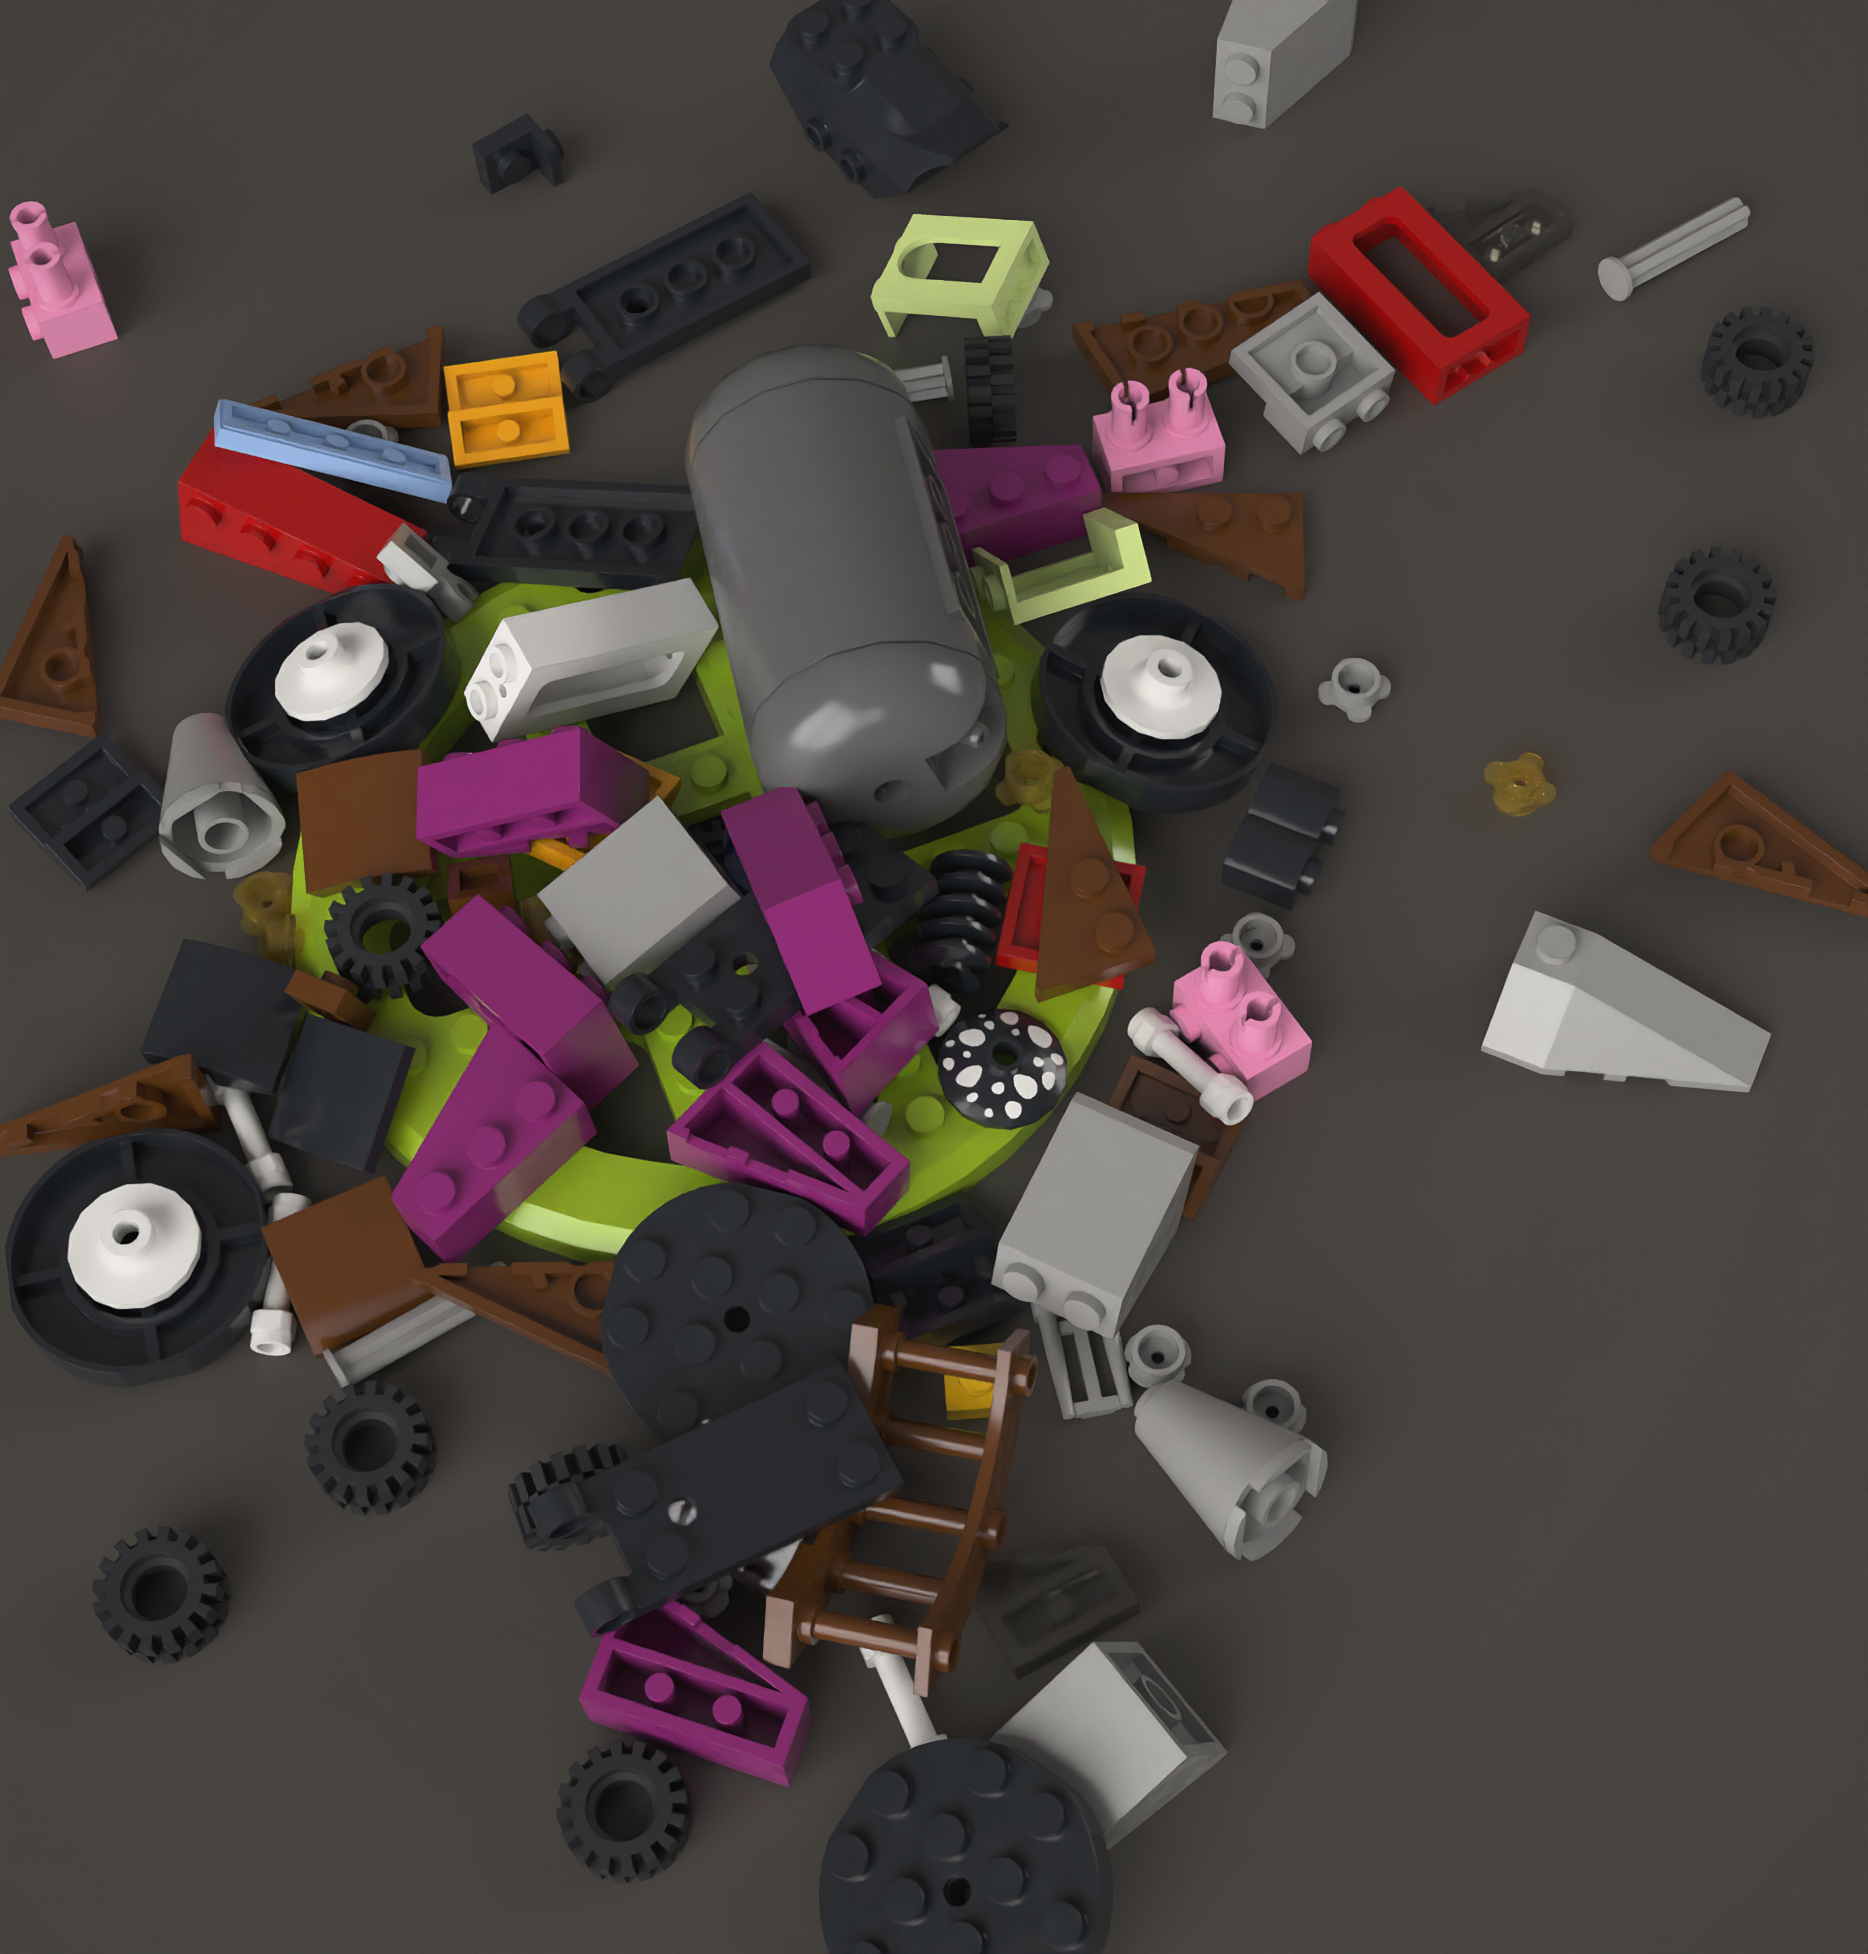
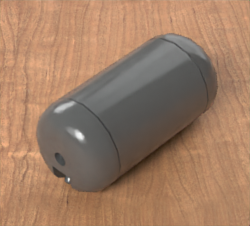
(844, 591)

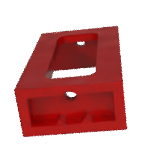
(1419, 351)

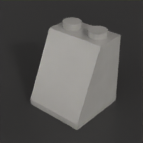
(1277, 54)
(637, 896)
(1095, 1216)
(1115, 1735)

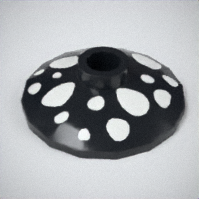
(997, 1093)

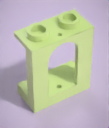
(995, 302)
(1111, 567)

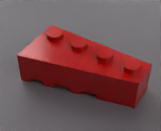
(283, 520)

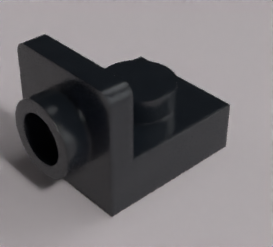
(516, 152)

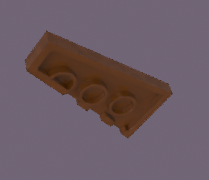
(1190, 337)

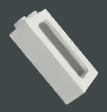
(589, 659)

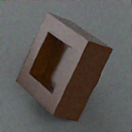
(486, 876)
(331, 998)

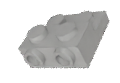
(1314, 374)

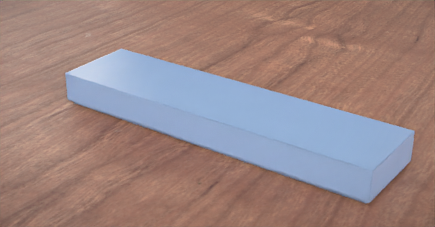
(331, 450)

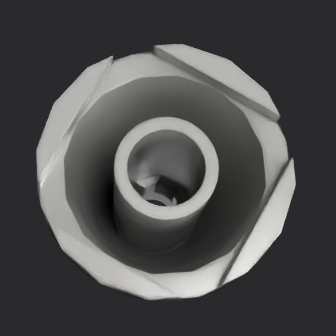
(216, 804)
(1230, 1465)

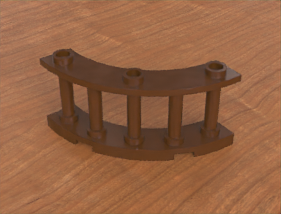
(800, 1598)

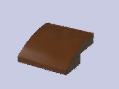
(362, 822)
(1174, 1106)
(347, 1265)

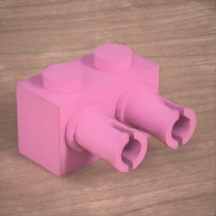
(59, 282)
(1161, 443)
(1239, 1021)

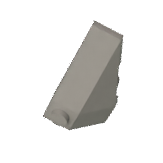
(1606, 1012)

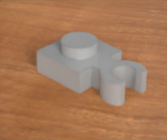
(418, 566)

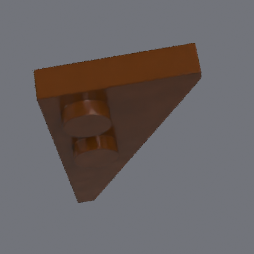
(385, 387)
(1231, 530)
(51, 663)
(1757, 844)
(1087, 913)
(158, 1096)
(539, 1300)

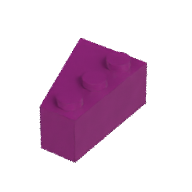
(526, 793)
(804, 895)
(533, 995)
(867, 1037)
(490, 1146)
(698, 1694)

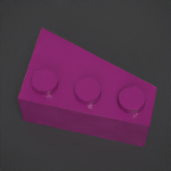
(1018, 497)
(790, 1137)

